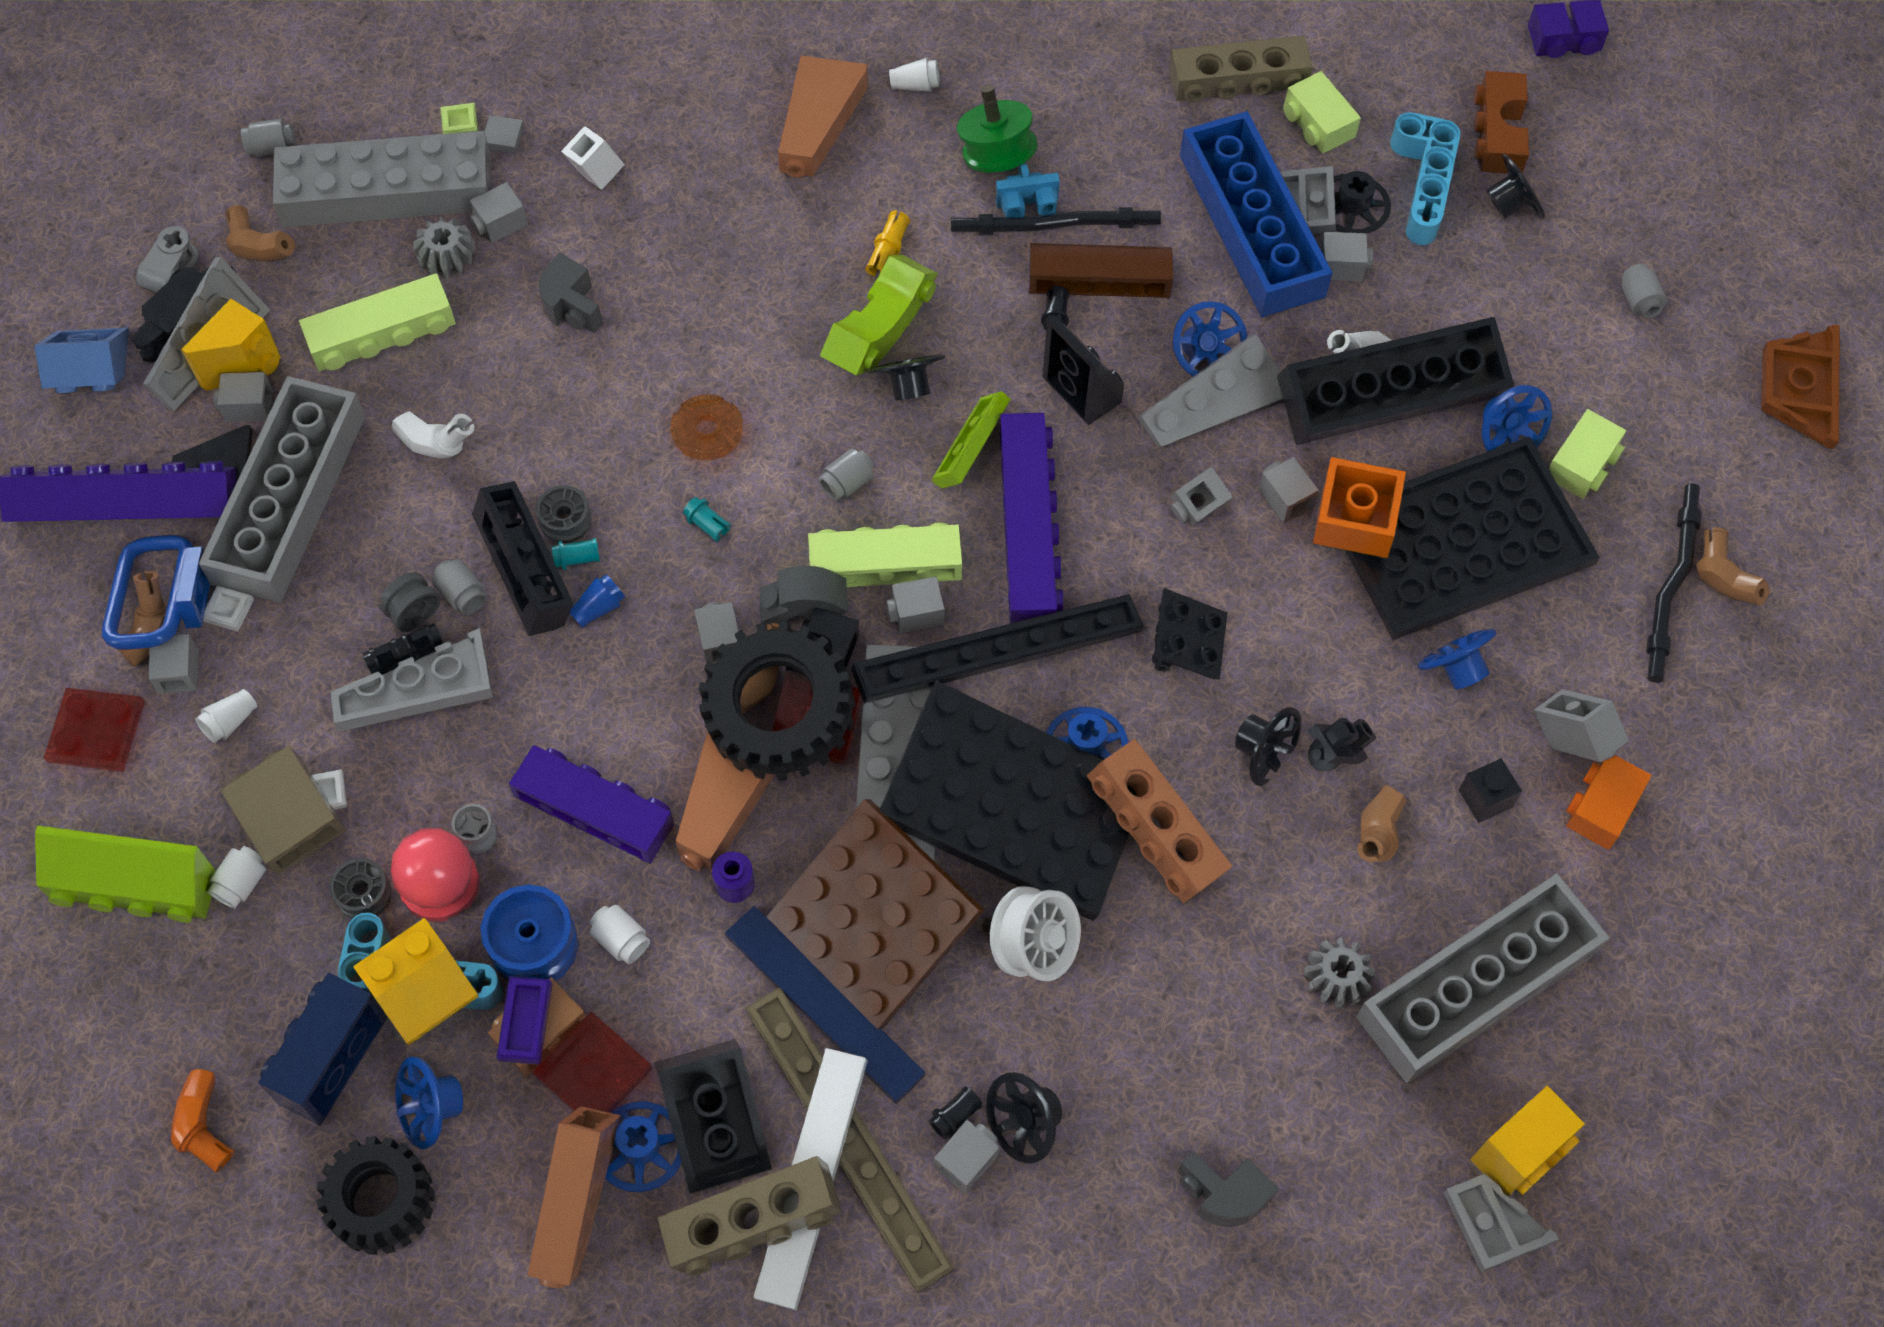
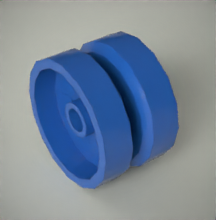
(529, 933)

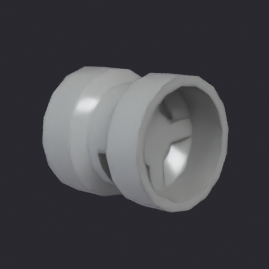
(470, 821)

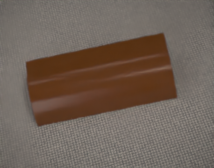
(1101, 269)

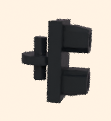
(1339, 743)

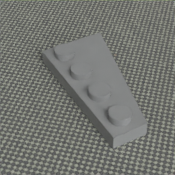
(171, 375)
(1223, 390)
(437, 681)

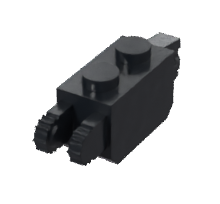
(164, 312)

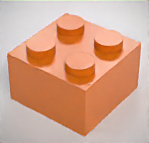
(1359, 507)

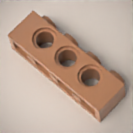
(1160, 801)

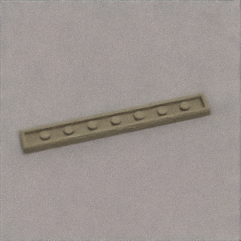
(861, 1156)

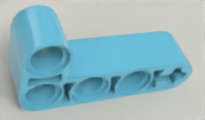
(1436, 145)
(355, 951)

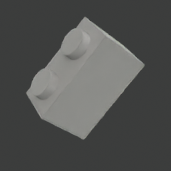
(1581, 725)

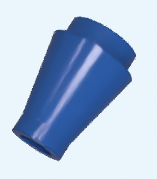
(597, 600)

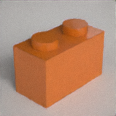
(1607, 800)

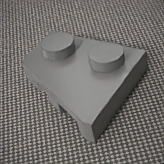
(1314, 196)
(1494, 1223)

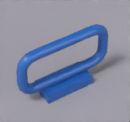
(186, 597)

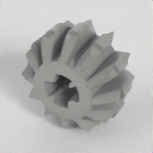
(444, 246)
(1346, 988)

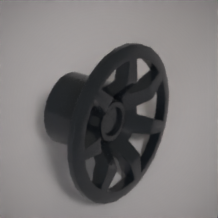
(1509, 193)
(1356, 198)
(908, 376)
(1265, 739)
(1028, 1114)

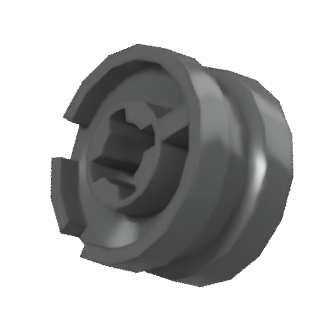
(568, 501)
(409, 600)
(362, 873)

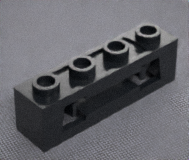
(521, 558)

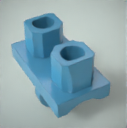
(1027, 189)

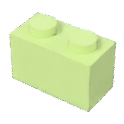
(1321, 112)
(1586, 453)

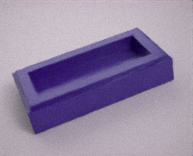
(524, 1020)

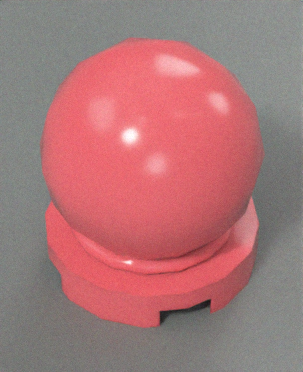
(434, 874)

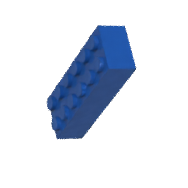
(1255, 214)

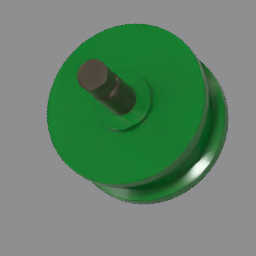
(997, 134)

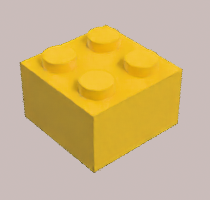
(1529, 1143)

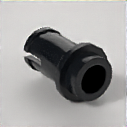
(1056, 305)
(955, 1112)

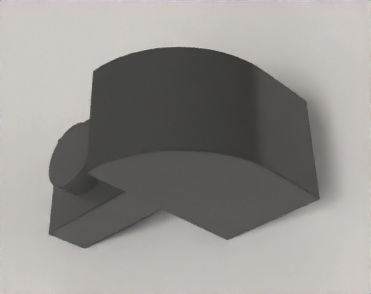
(563, 293)
(800, 592)
(1227, 1201)

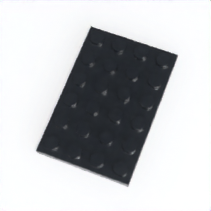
(1474, 539)
(1006, 799)

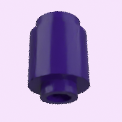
(733, 877)

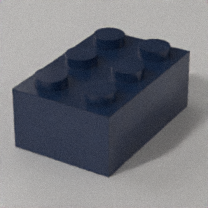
(322, 1048)

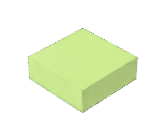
(459, 118)

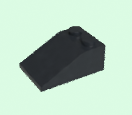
(1079, 373)
(713, 1115)

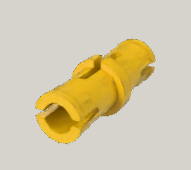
(888, 241)

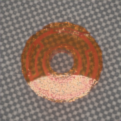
(706, 445)

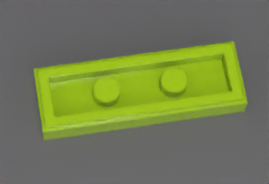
(970, 440)

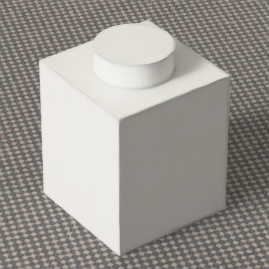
(593, 157)

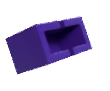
(1556, 33)

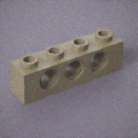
(1239, 68)
(685, 1228)

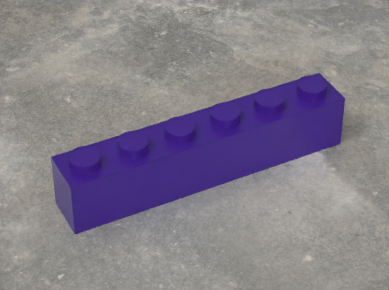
(115, 493)
(1028, 516)

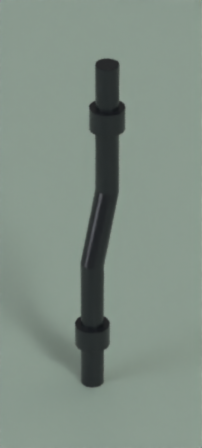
(987, 224)
(1659, 642)

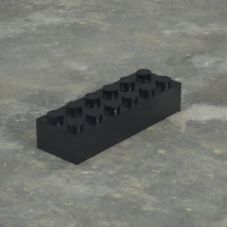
(1395, 380)

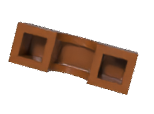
(1501, 98)

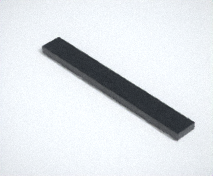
(995, 648)

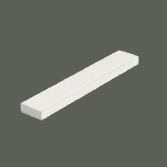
(821, 1136)

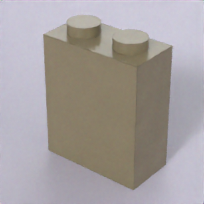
(283, 810)

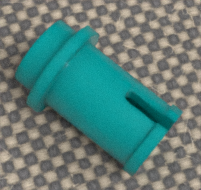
(704, 517)
(575, 553)

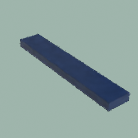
(824, 1004)

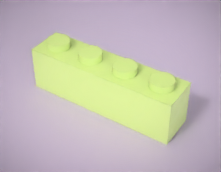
(377, 322)
(890, 554)

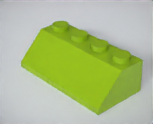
(122, 873)

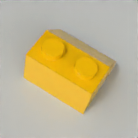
(231, 343)
(416, 981)

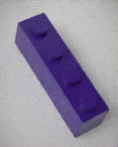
(592, 803)

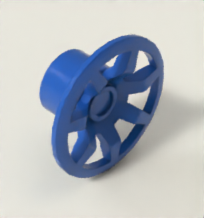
(1204, 340)
(1512, 419)
(1465, 663)
(1089, 730)
(431, 1101)
(639, 1144)

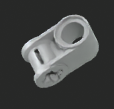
(165, 262)

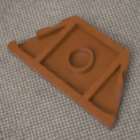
(1803, 383)

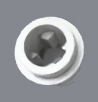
(916, 76)
(224, 716)

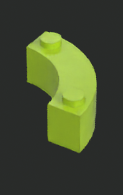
(894, 299)

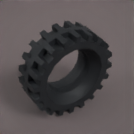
(789, 748)

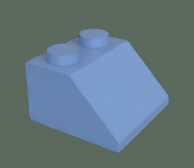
(82, 359)

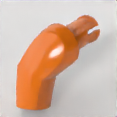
(190, 1119)

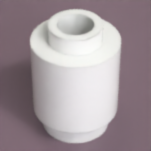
(236, 876)
(619, 933)

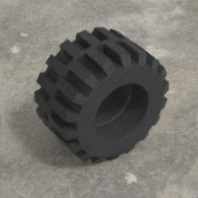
(352, 1171)

